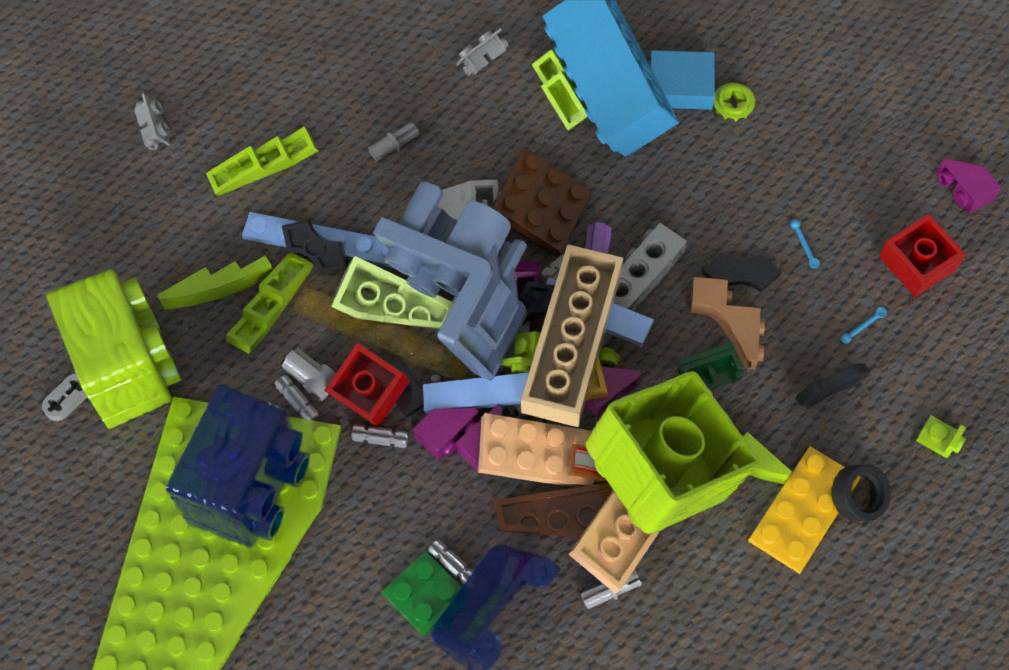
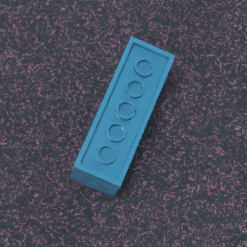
(610, 73)

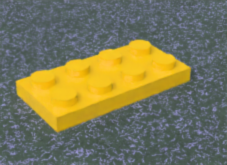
(800, 512)

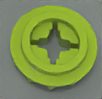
(741, 94)

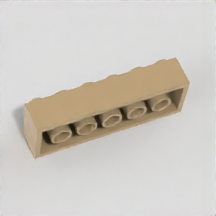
(572, 336)

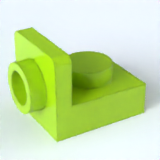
(524, 352)
(941, 437)

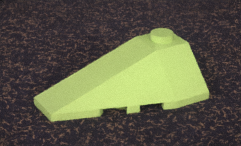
(384, 297)

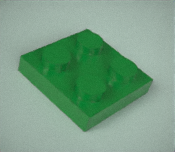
(422, 593)

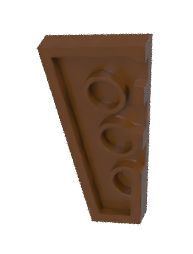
(553, 512)

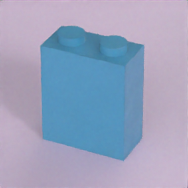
(685, 78)

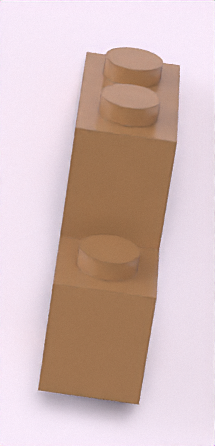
(738, 322)

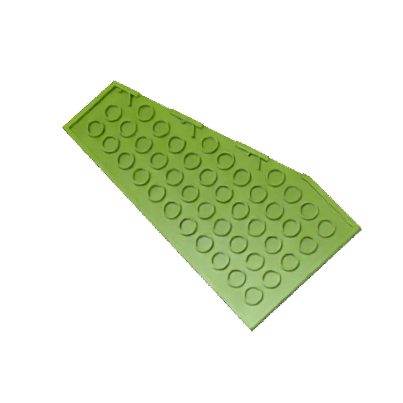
(187, 590)

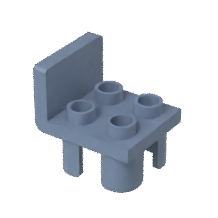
(467, 261)

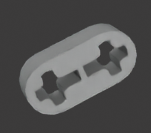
(66, 396)

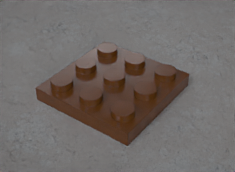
(541, 201)

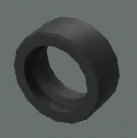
(879, 490)

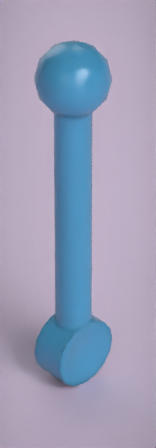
(813, 262)
(880, 312)

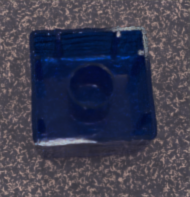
(238, 468)

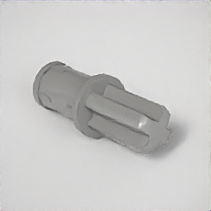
(393, 141)
(601, 593)

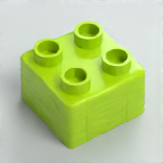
(114, 346)
(669, 452)

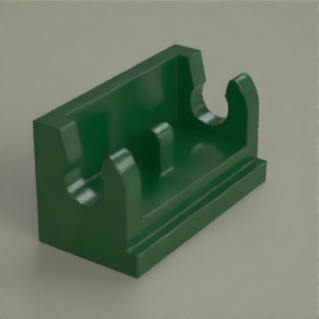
(714, 366)

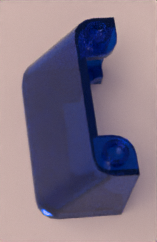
(465, 622)

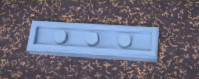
(625, 323)
(475, 392)

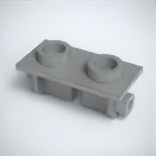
(474, 57)
(150, 113)

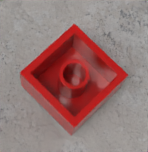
(922, 255)
(367, 385)

